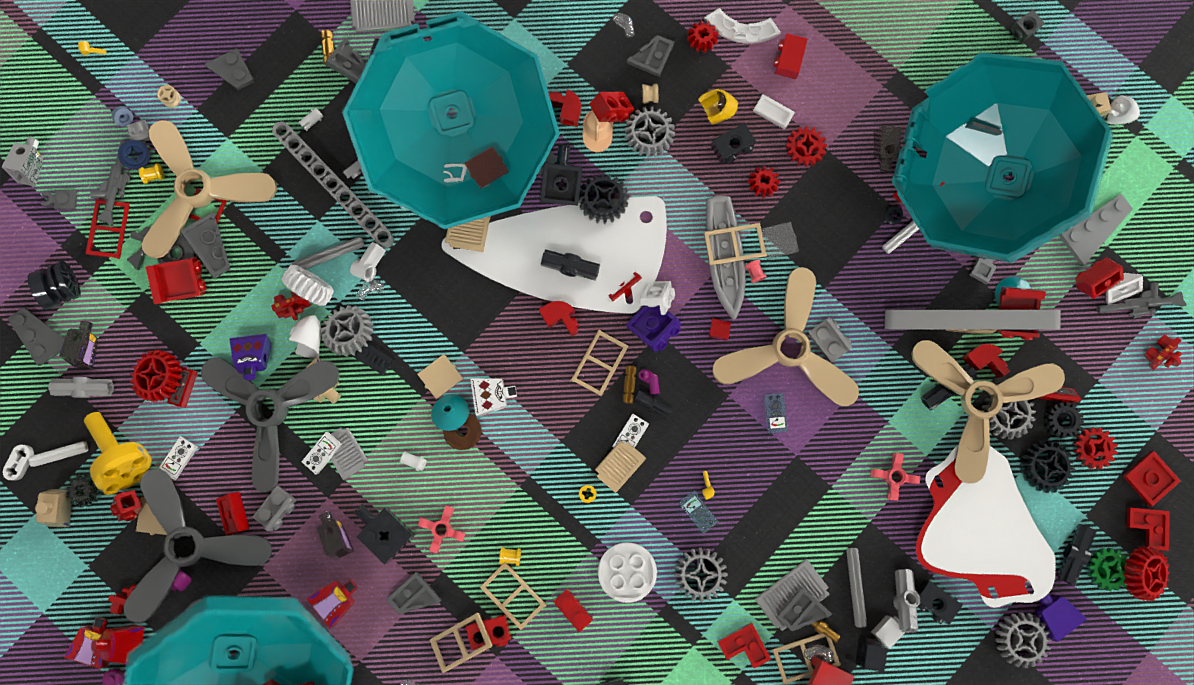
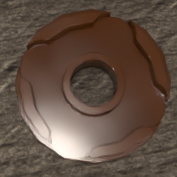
(467, 441)

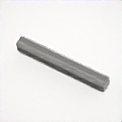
(330, 253)
(856, 587)

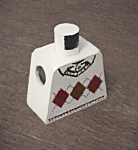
(490, 395)

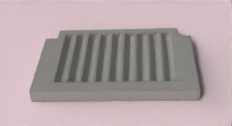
(349, 456)

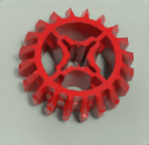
(156, 376)
(1146, 573)

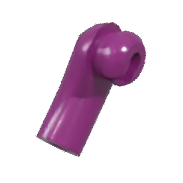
(651, 379)

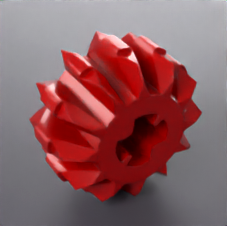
(702, 43)
(760, 187)

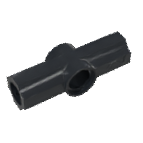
(570, 265)
(939, 393)
(1077, 554)

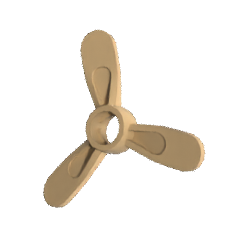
(234, 187)
(821, 373)
(975, 439)

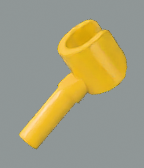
(85, 49)
(709, 491)

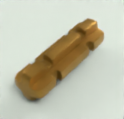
(327, 45)
(629, 385)

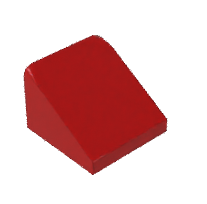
(719, 329)

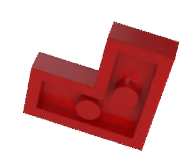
(1156, 525)
(745, 640)

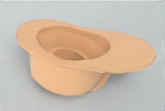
(596, 134)

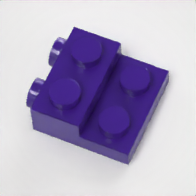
(653, 327)

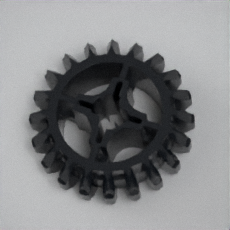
(613, 188)
(1050, 459)

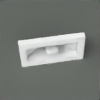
(1129, 286)

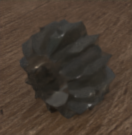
(77, 491)

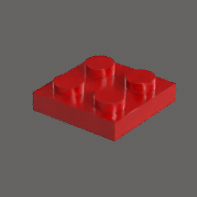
(1151, 478)

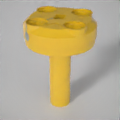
(119, 464)

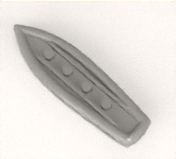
(729, 277)

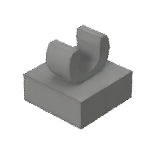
(139, 131)

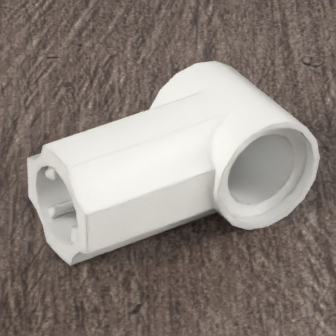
(365, 267)

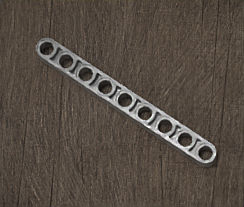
(327, 178)
(973, 319)

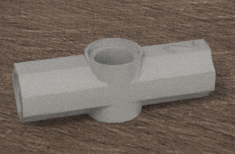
(81, 387)
(906, 601)

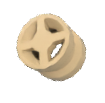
(650, 93)
(164, 95)

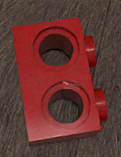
(611, 107)
(489, 625)

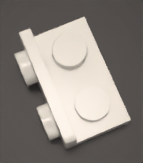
(659, 294)

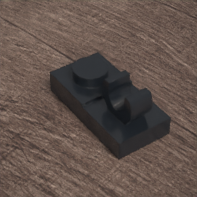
(374, 359)

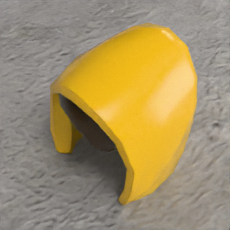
(718, 105)

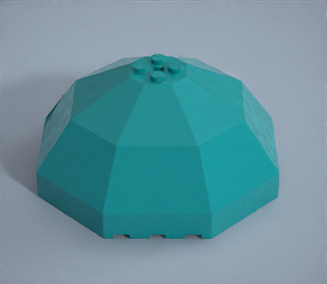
(407, 137)
(1048, 142)
(273, 642)

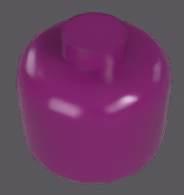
(181, 581)
(114, 677)

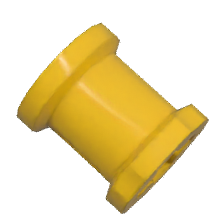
(151, 173)
(582, 497)
(510, 556)

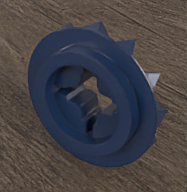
(139, 148)

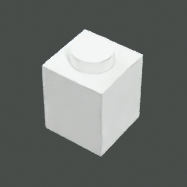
(888, 631)

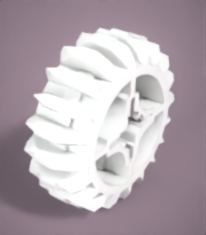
(307, 285)

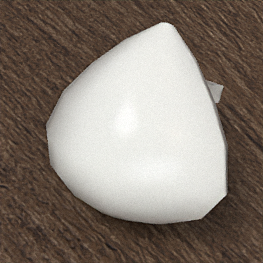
(1123, 110)

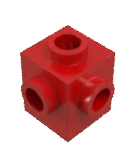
(130, 501)

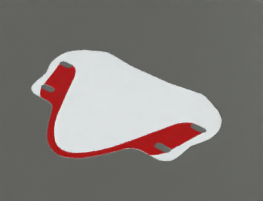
(985, 534)

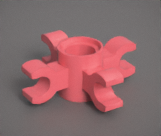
(893, 492)
(447, 513)

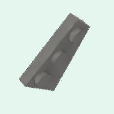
(207, 244)
(38, 338)

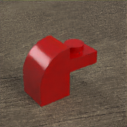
(570, 107)
(560, 311)
(987, 355)

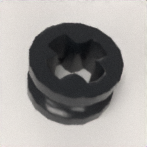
(890, 220)

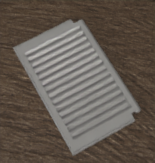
(381, 14)
(779, 594)

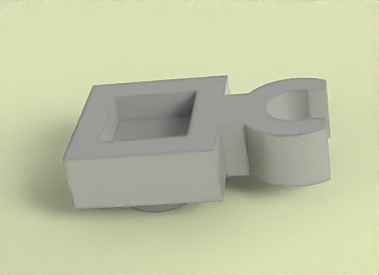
(983, 270)

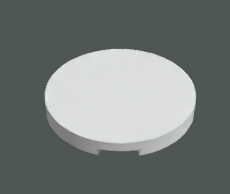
(627, 572)

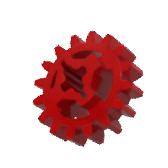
(812, 141)
(1086, 448)

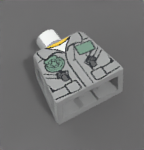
(24, 162)

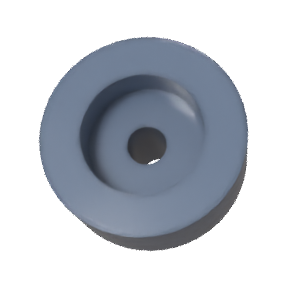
(122, 116)

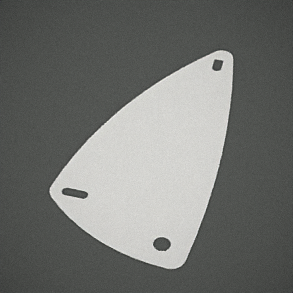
(623, 247)

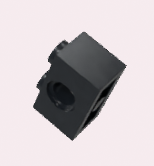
(739, 135)
(947, 607)

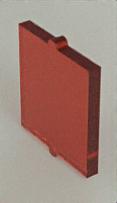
(486, 167)

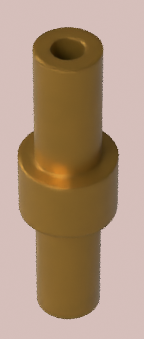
(821, 627)

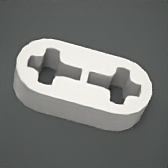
(18, 462)

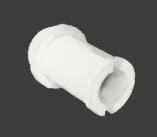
(311, 119)
(413, 461)

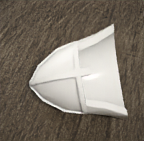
(308, 336)

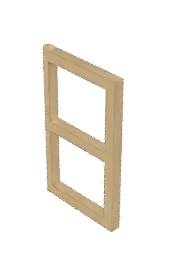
(737, 257)
(611, 369)
(502, 606)
(801, 643)
(466, 656)

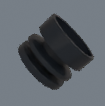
(54, 285)

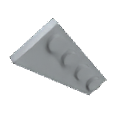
(1092, 232)

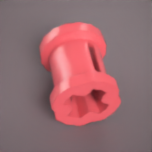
(755, 271)

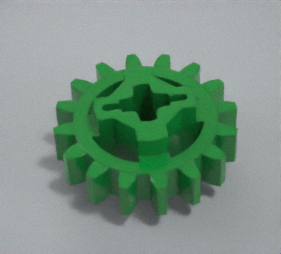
(1102, 574)

